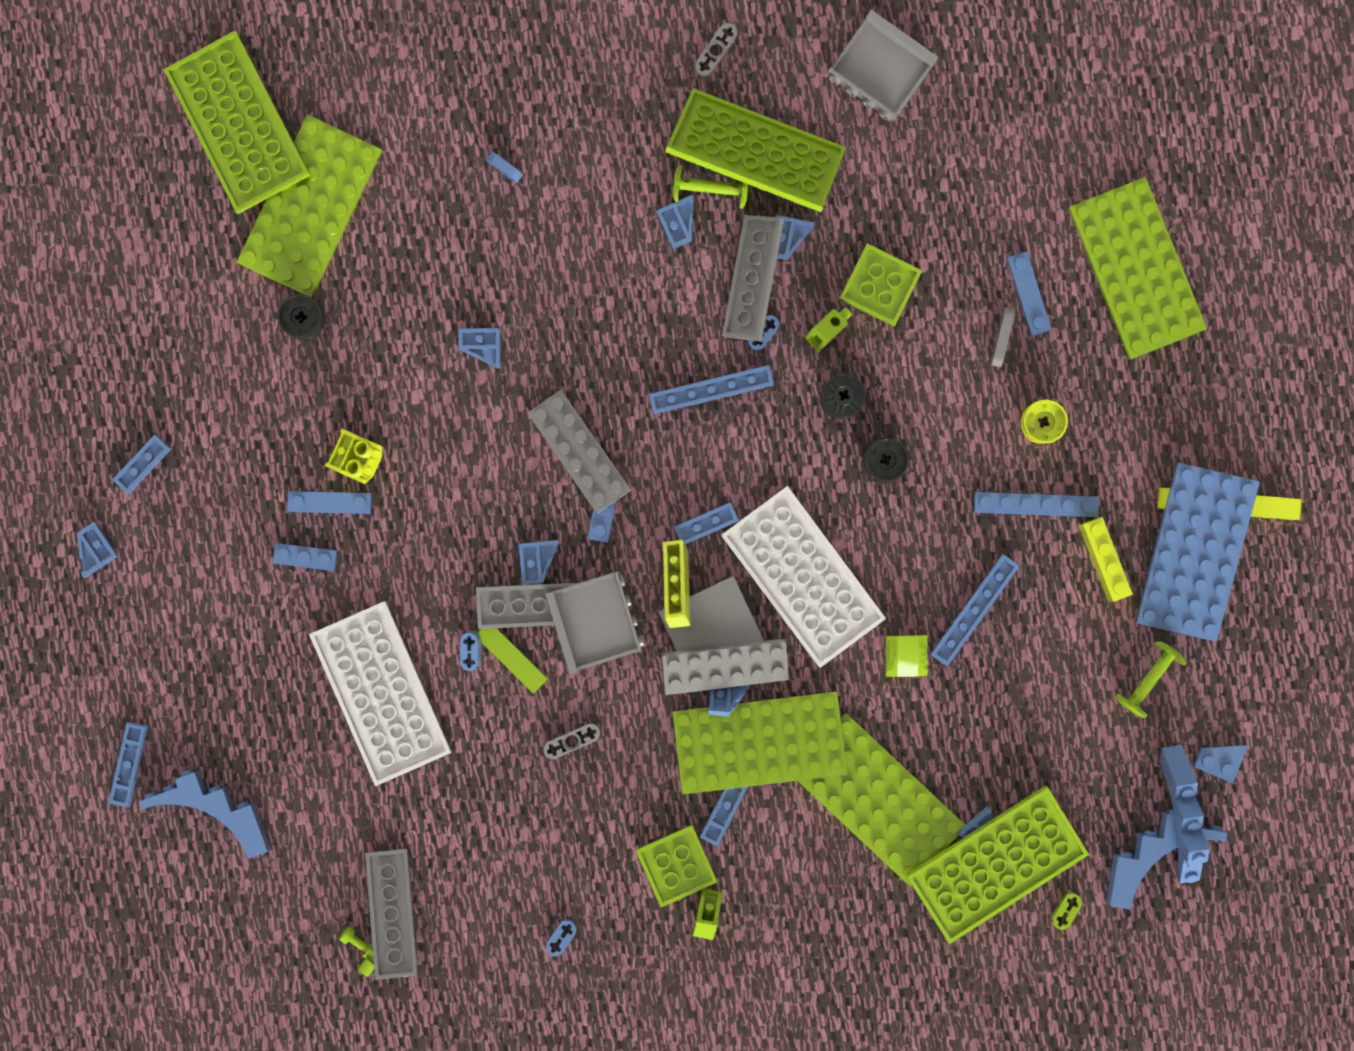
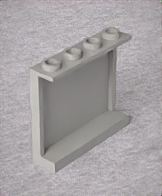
(882, 66)
(716, 619)
(594, 621)

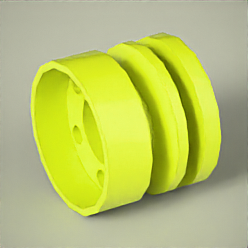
(1055, 417)

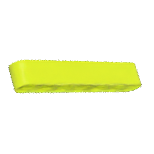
(1263, 506)

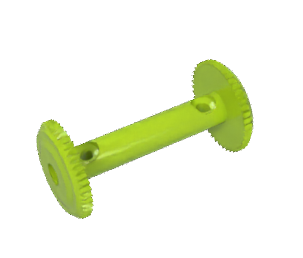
(708, 186)
(1133, 703)

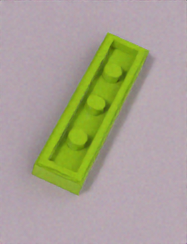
(513, 658)

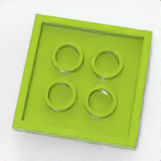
(880, 285)
(676, 866)

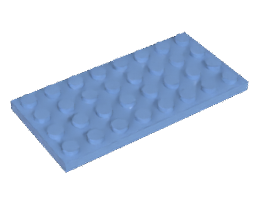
(1197, 551)

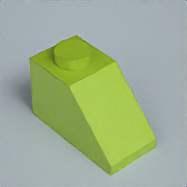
(707, 914)

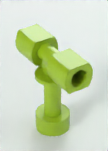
(367, 964)

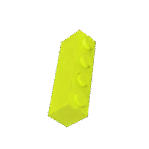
(1105, 559)
(676, 584)

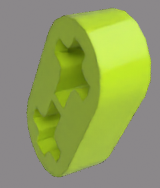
(1062, 908)

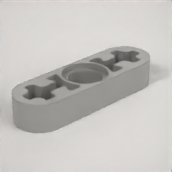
(729, 41)
(1002, 337)
(555, 742)

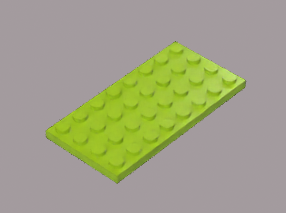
(236, 122)
(756, 150)
(306, 221)
(1137, 268)
(760, 743)
(885, 804)
(997, 864)

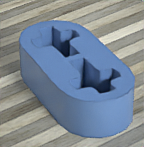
(504, 167)
(767, 335)
(475, 650)
(557, 935)

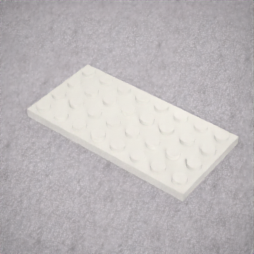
(803, 577)
(380, 693)

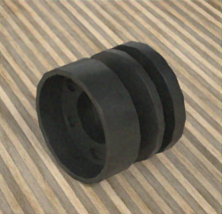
(292, 308)
(831, 401)
(896, 464)

